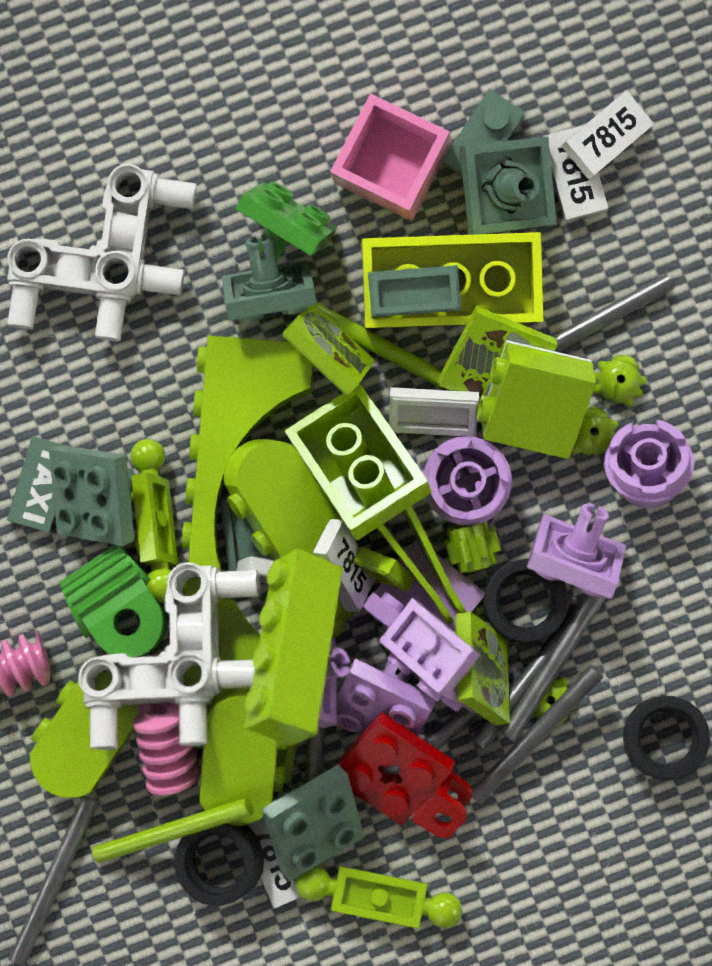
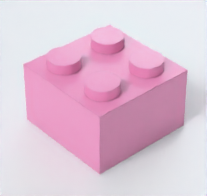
(391, 157)

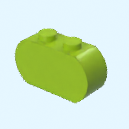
(277, 497)
(62, 751)
(238, 760)

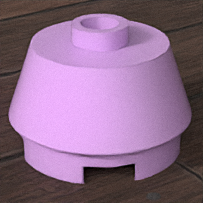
(649, 463)
(467, 480)

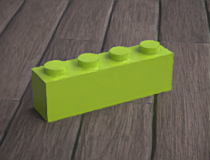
(293, 647)

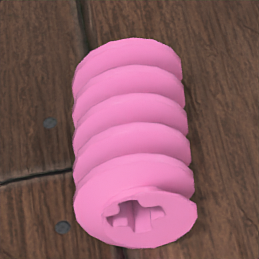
(23, 664)
(167, 763)

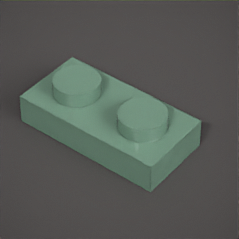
(491, 122)

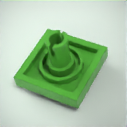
(286, 219)

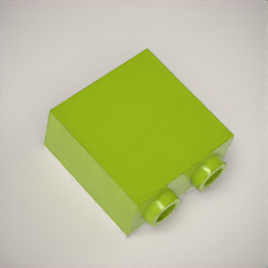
(536, 399)

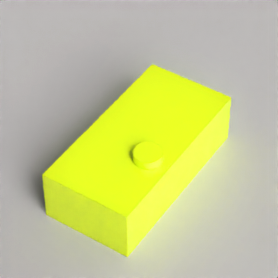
(493, 273)

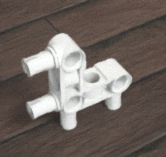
(85, 269)
(160, 678)

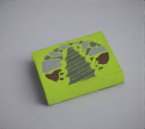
(478, 346)
(329, 348)
(487, 681)

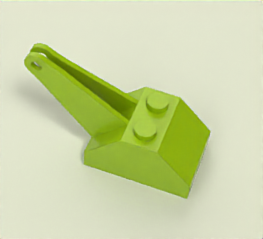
(368, 477)

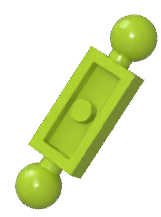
(154, 515)
(379, 897)

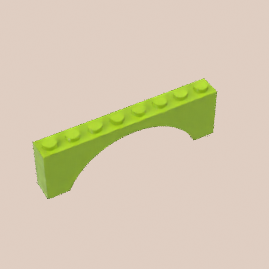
(240, 390)

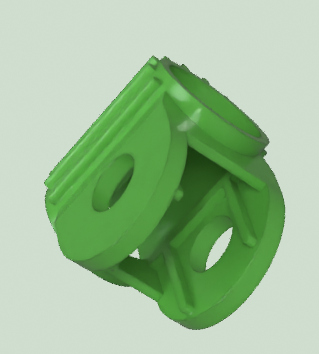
(107, 589)

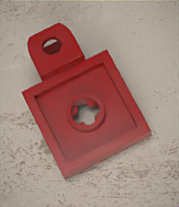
(421, 781)

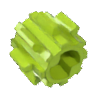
(472, 546)

